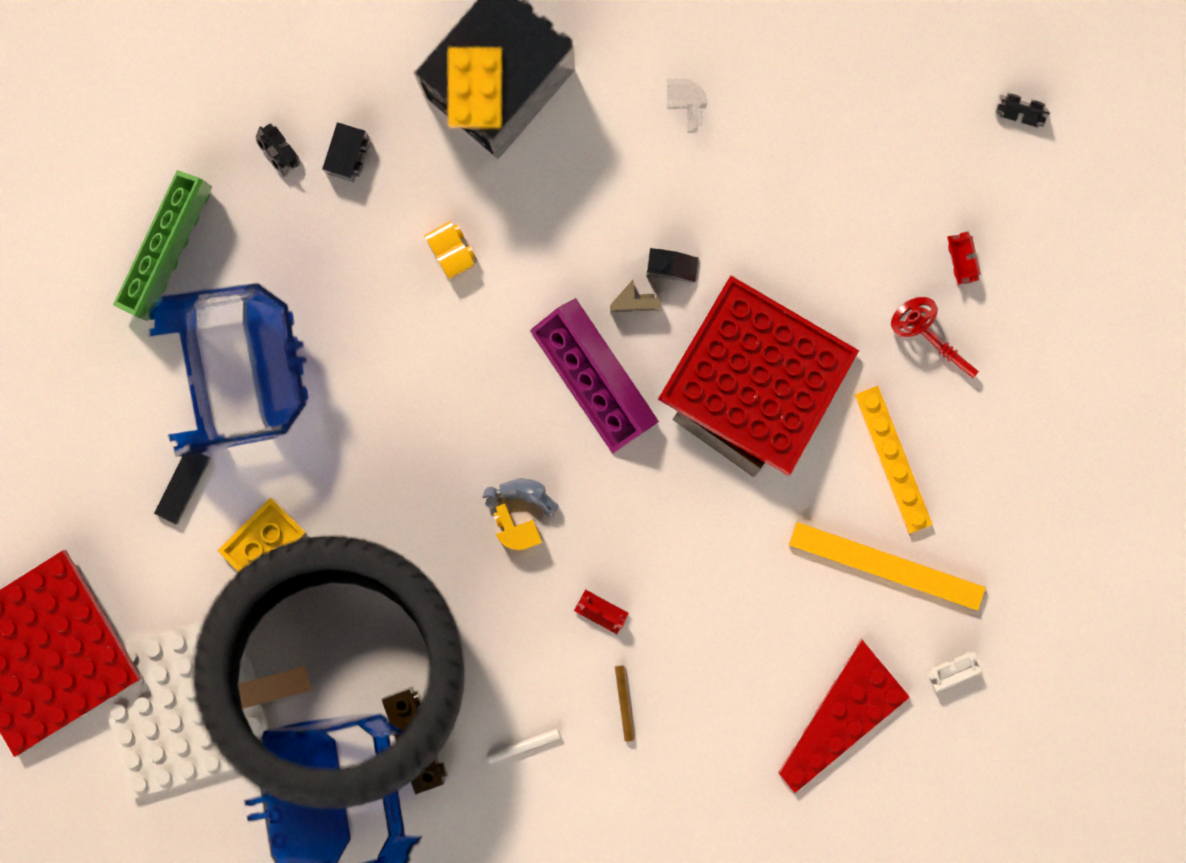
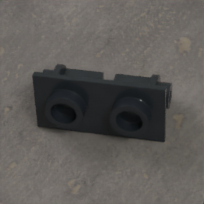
(1031, 111)
(269, 140)

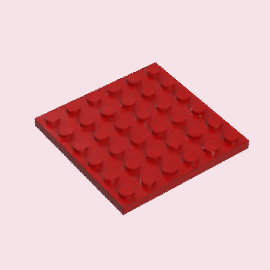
(759, 375)
(55, 654)

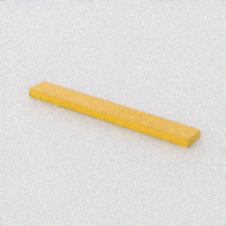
(887, 566)

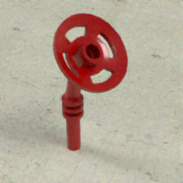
(920, 325)

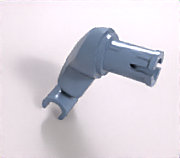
(524, 489)

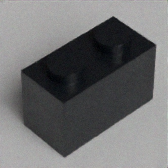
(346, 152)

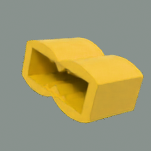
(450, 250)

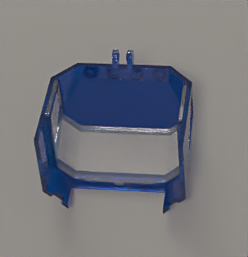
(236, 364)

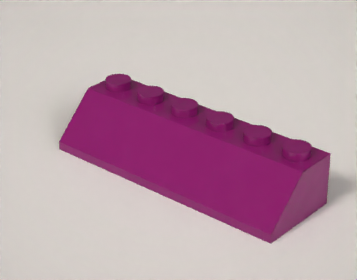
(594, 375)

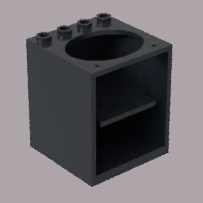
(532, 65)

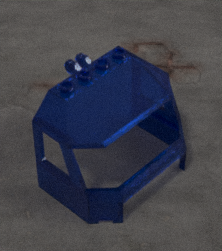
(317, 834)

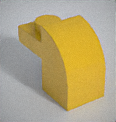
(519, 536)

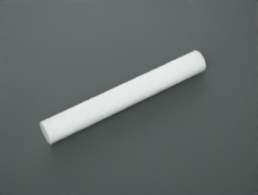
(523, 746)

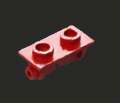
(965, 269)
(601, 612)

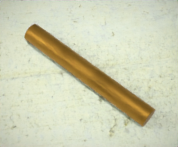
(624, 703)

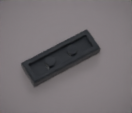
(182, 487)

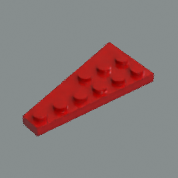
(850, 709)

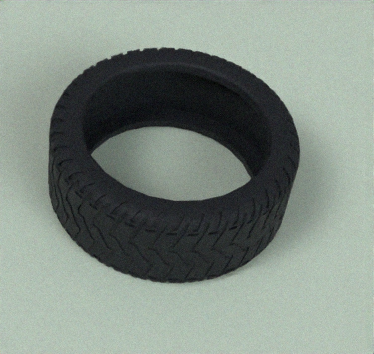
(261, 588)

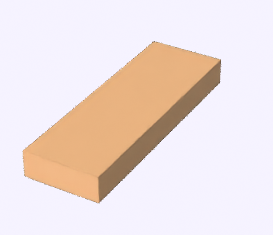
(274, 687)

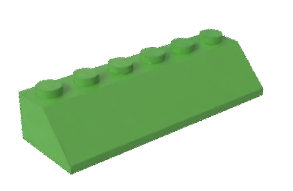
(163, 244)

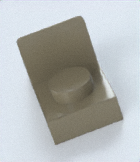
(627, 303)

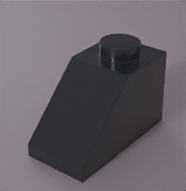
(671, 265)

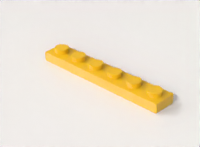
(893, 459)

